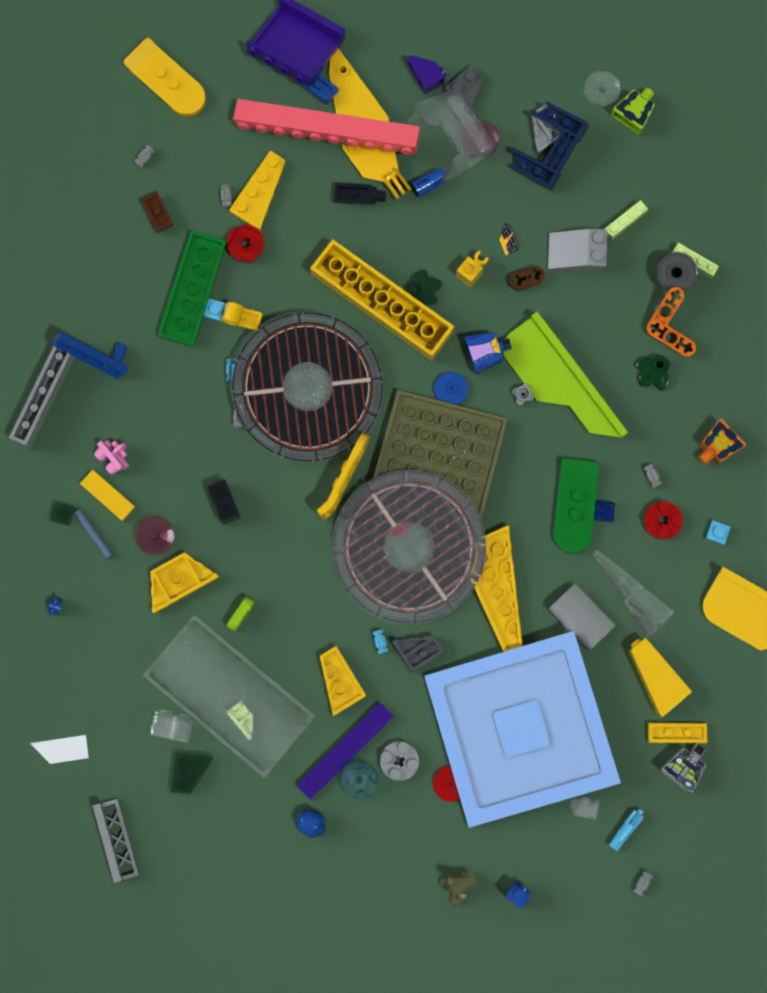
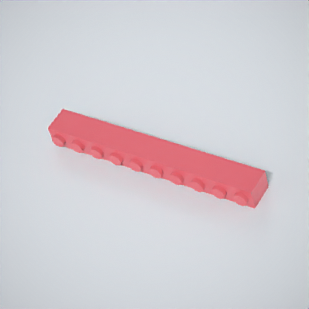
(327, 127)

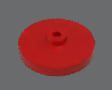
(445, 785)

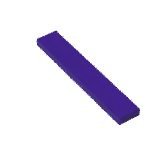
(345, 751)

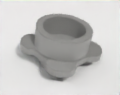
(522, 389)

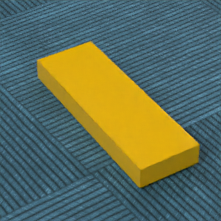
(107, 495)
(677, 733)

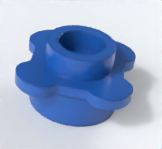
(54, 606)

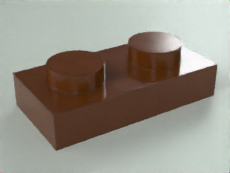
(157, 212)

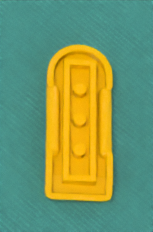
(166, 78)
(341, 483)

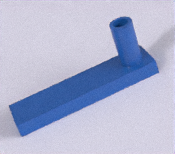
(110, 366)

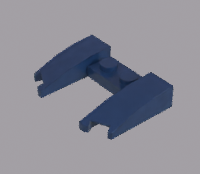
(571, 132)

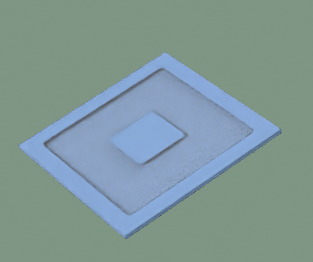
(522, 729)

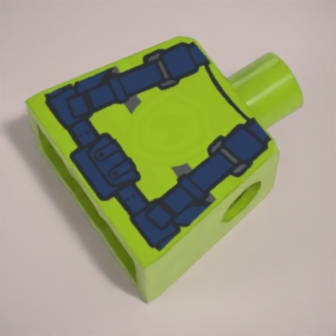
(634, 110)

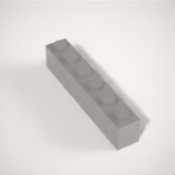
(41, 398)

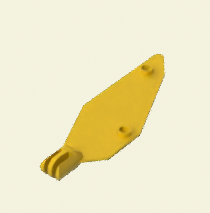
(357, 101)

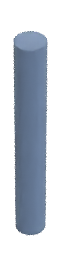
(93, 533)

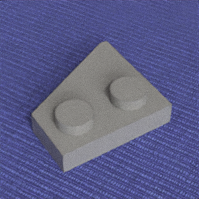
(544, 134)

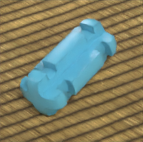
(229, 368)
(380, 641)

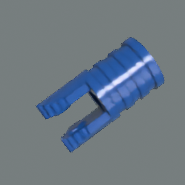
(428, 182)

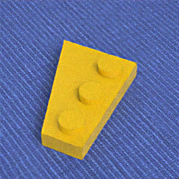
(340, 681)

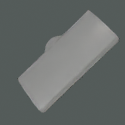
(582, 616)

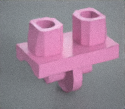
(115, 453)

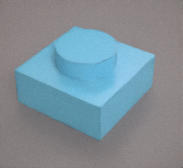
(214, 310)
(718, 532)

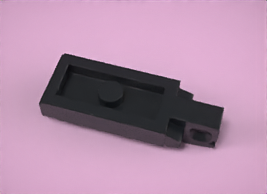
(358, 194)

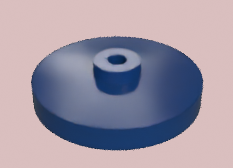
(451, 388)

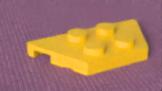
(177, 580)

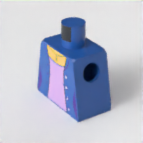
(486, 351)

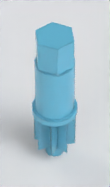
(627, 828)

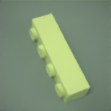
(626, 220)
(704, 266)

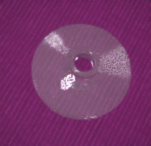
(606, 81)

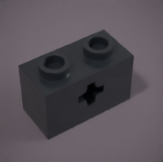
(224, 502)

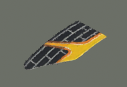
(508, 240)

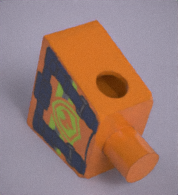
(720, 444)

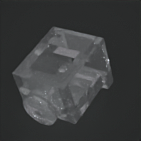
(584, 807)

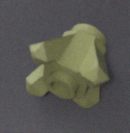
(458, 886)

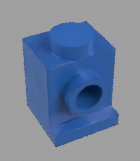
(518, 894)

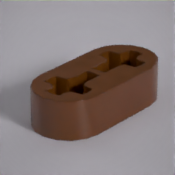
(524, 274)

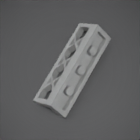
(108, 842)

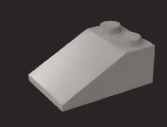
(578, 250)

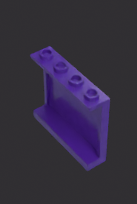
(297, 41)

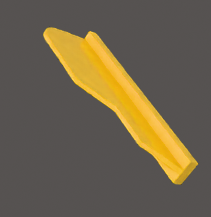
(738, 608)

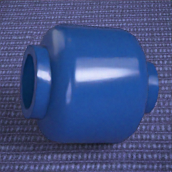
(311, 823)

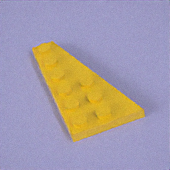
(498, 590)

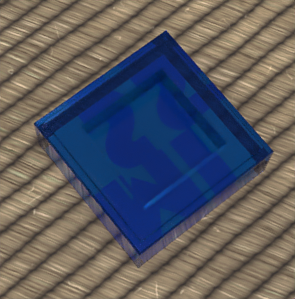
(604, 511)

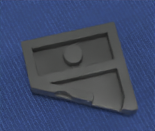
(467, 83)
(418, 651)

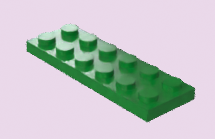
(192, 288)

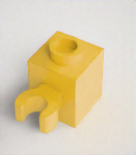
(471, 269)

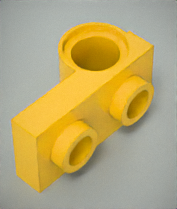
(241, 317)

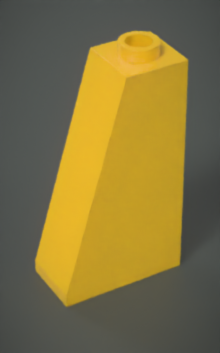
(658, 677)

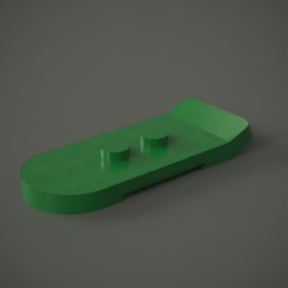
(575, 504)

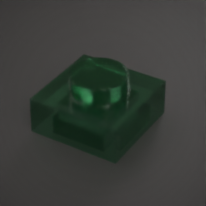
(62, 514)

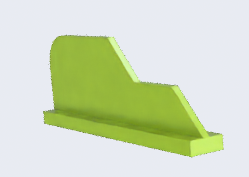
(557, 378)

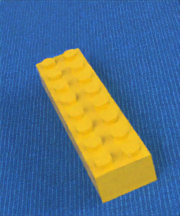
(382, 300)

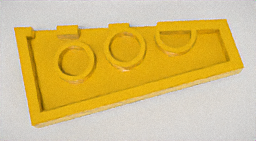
(256, 196)

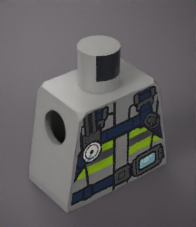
(685, 767)

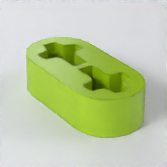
(240, 614)

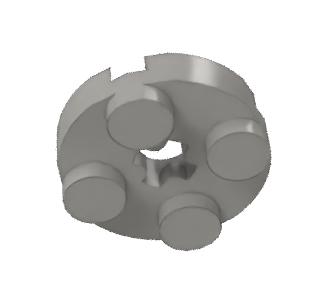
(409, 766)

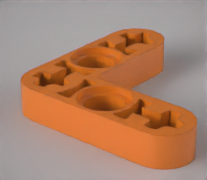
(663, 321)

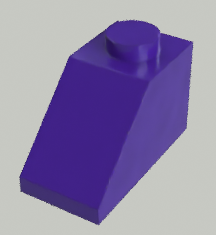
(427, 73)

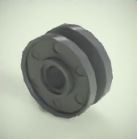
(681, 260)

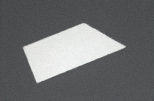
(63, 749)

